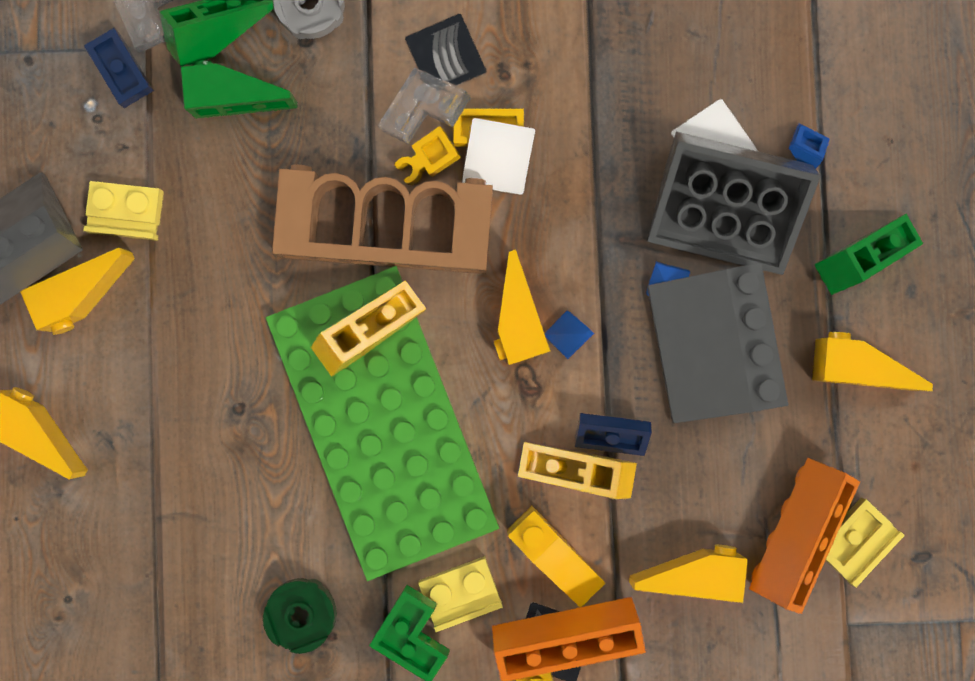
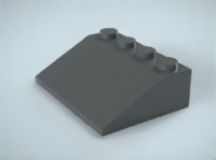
(732, 202)
(32, 236)
(717, 344)

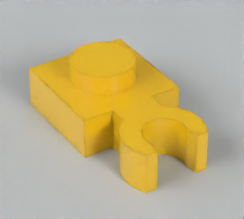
(433, 154)

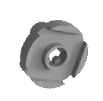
(310, 23)

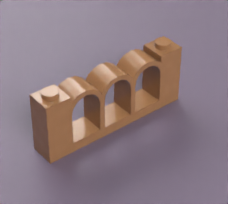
(298, 210)

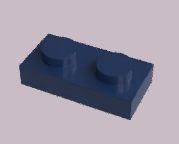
(118, 68)
(612, 434)

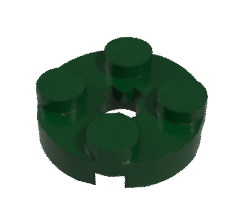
(290, 634)

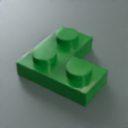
(402, 638)

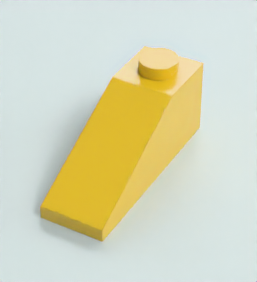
(75, 292)
(519, 324)
(366, 328)
(858, 363)
(33, 432)
(578, 470)
(554, 556)
(701, 574)

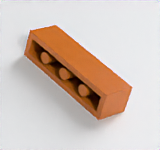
(803, 535)
(567, 639)

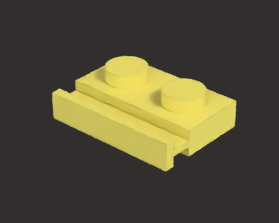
(123, 210)
(862, 542)
(461, 593)

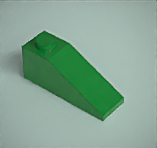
(208, 26)
(221, 91)
(868, 255)

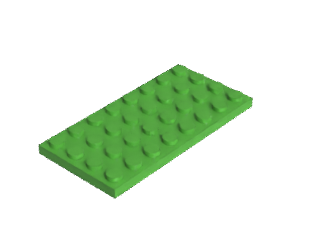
(384, 434)

